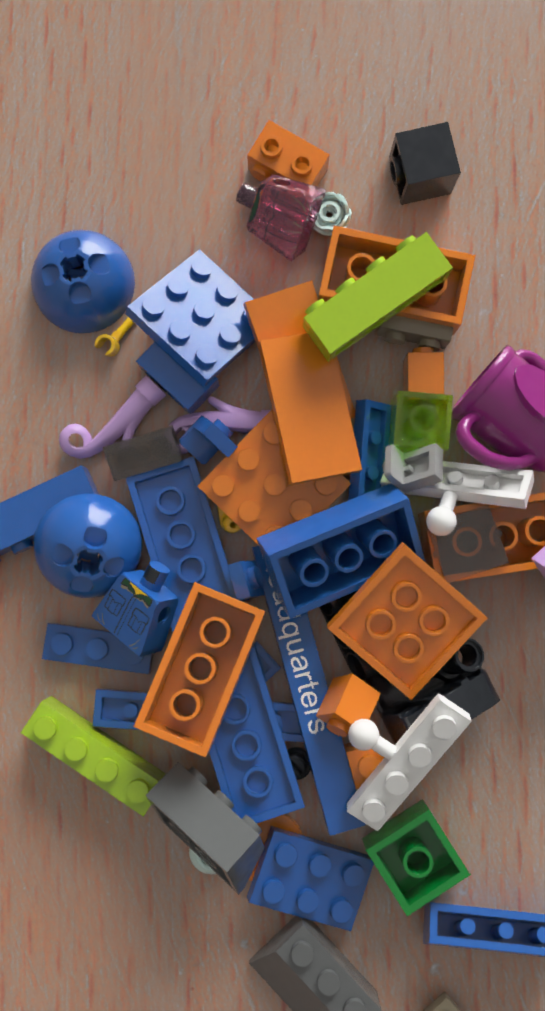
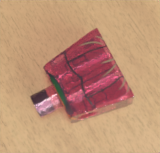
(282, 212)

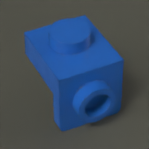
(206, 438)
(246, 580)

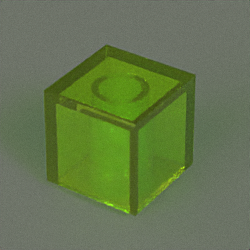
(420, 420)

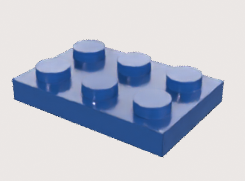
(310, 879)

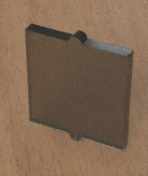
(470, 547)

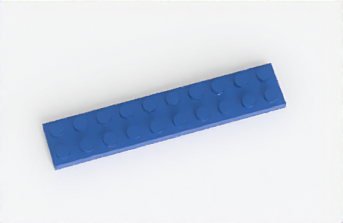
(183, 536)

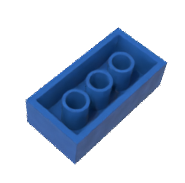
(337, 548)

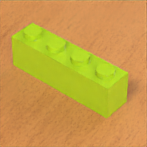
(376, 296)
(93, 753)

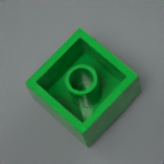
(415, 857)

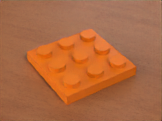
(255, 487)
(406, 621)

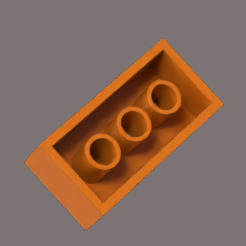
(355, 250)
(521, 535)
(200, 669)

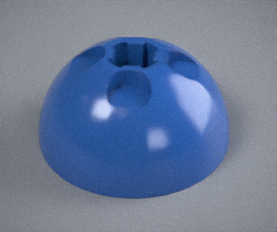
(95, 293)
(80, 530)

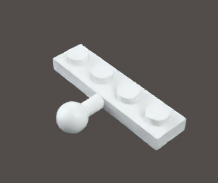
(475, 485)
(405, 761)

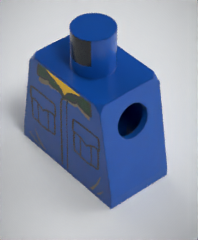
(139, 609)

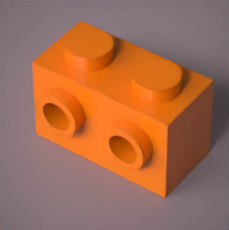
(286, 155)

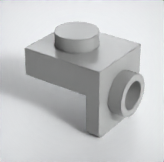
(415, 468)

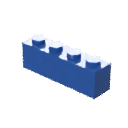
(24, 511)
(484, 929)

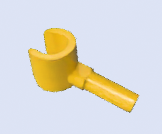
(115, 337)

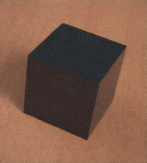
(424, 163)

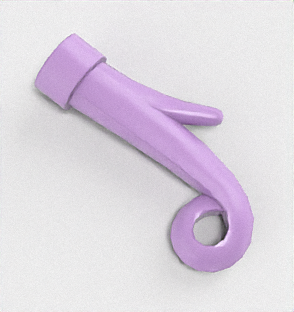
(233, 417)
(122, 423)

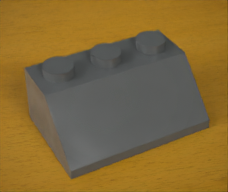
(208, 824)
(312, 971)

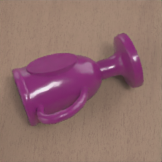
(505, 412)

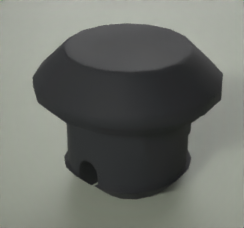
(299, 762)

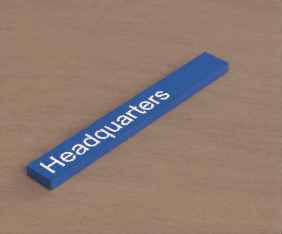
(308, 689)

